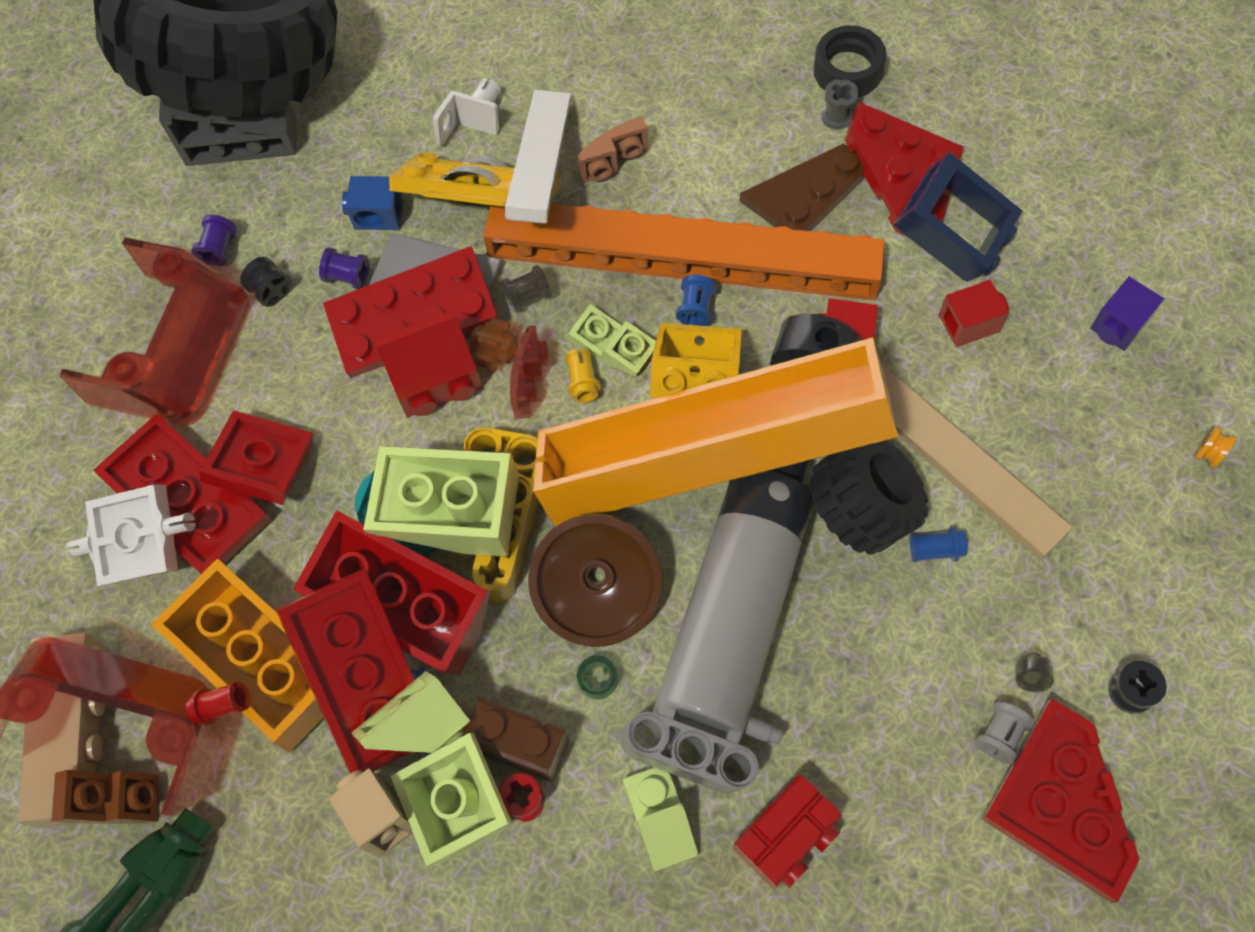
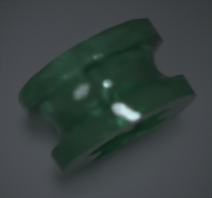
(587, 667)

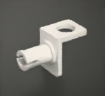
(470, 111)

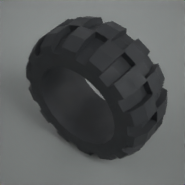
(219, 51)

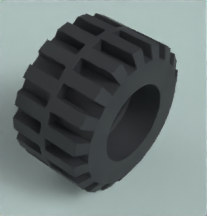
(869, 496)

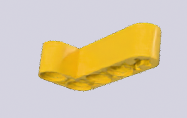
(485, 566)

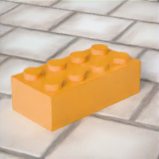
(239, 638)

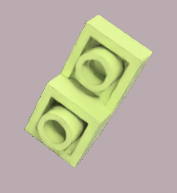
(613, 343)

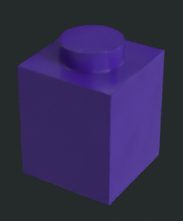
(1126, 313)

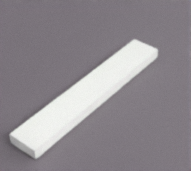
(538, 158)

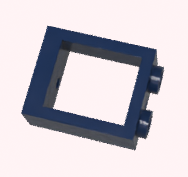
(942, 241)

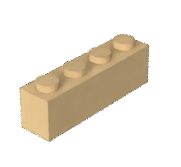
(58, 742)

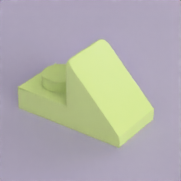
(660, 818)

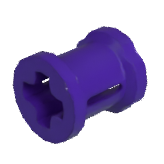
(214, 240)
(344, 268)

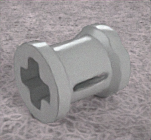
(1004, 732)

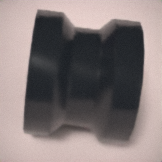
(265, 281)
(1129, 695)

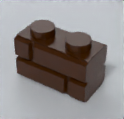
(518, 739)

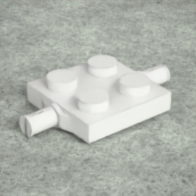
(131, 535)

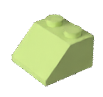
(451, 801)

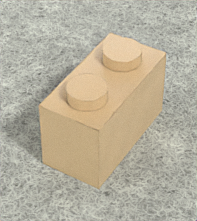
(370, 812)

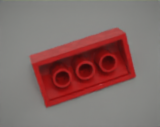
(427, 605)

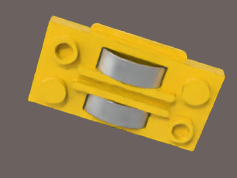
(457, 179)

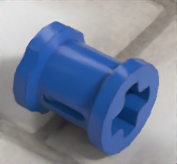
(691, 293)

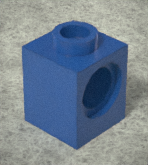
(372, 203)

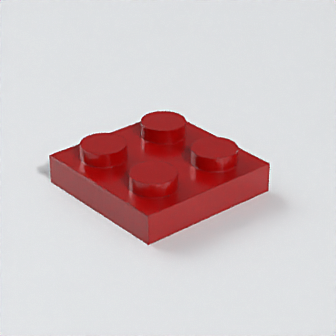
(256, 457)

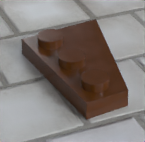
(807, 191)

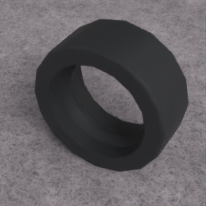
(855, 40)

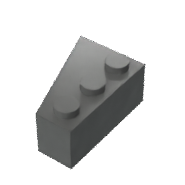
(218, 139)

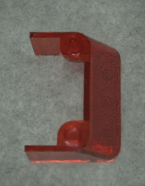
(186, 349)
(111, 680)

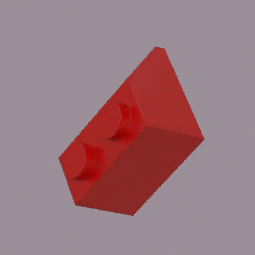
(429, 364)

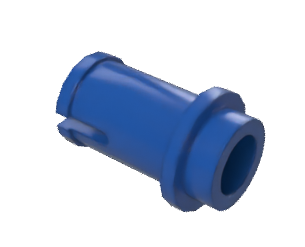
(938, 545)

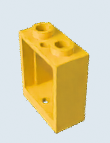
(679, 352)

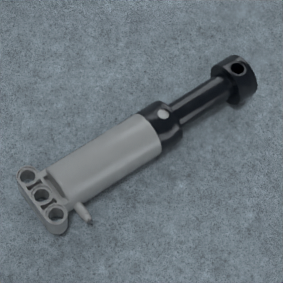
(735, 608)

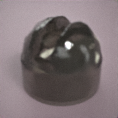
(1040, 672)

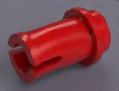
(209, 705)

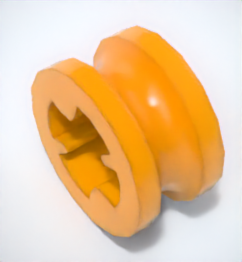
(1215, 447)

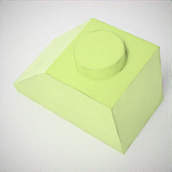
(414, 720)

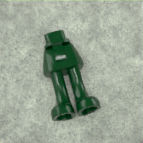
(162, 864)

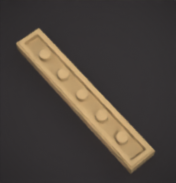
(974, 471)

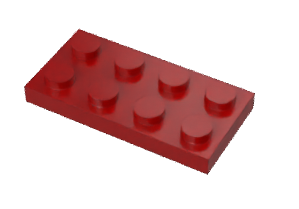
(406, 300)
(163, 457)
(347, 661)

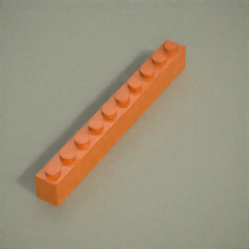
(686, 246)

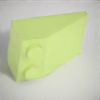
(444, 499)

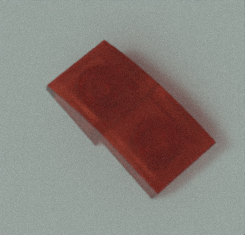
(525, 371)

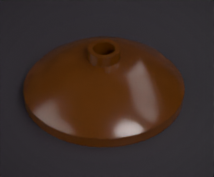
(588, 609)

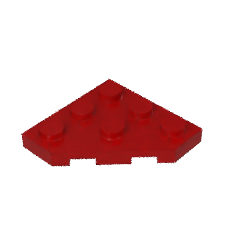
(896, 157)
(1066, 804)

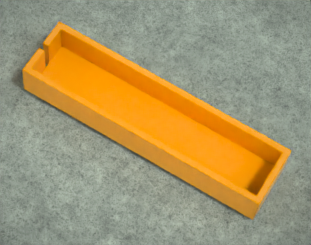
(715, 433)

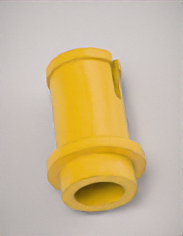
(583, 385)

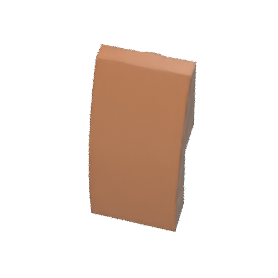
(600, 157)

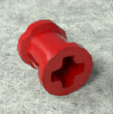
(536, 798)

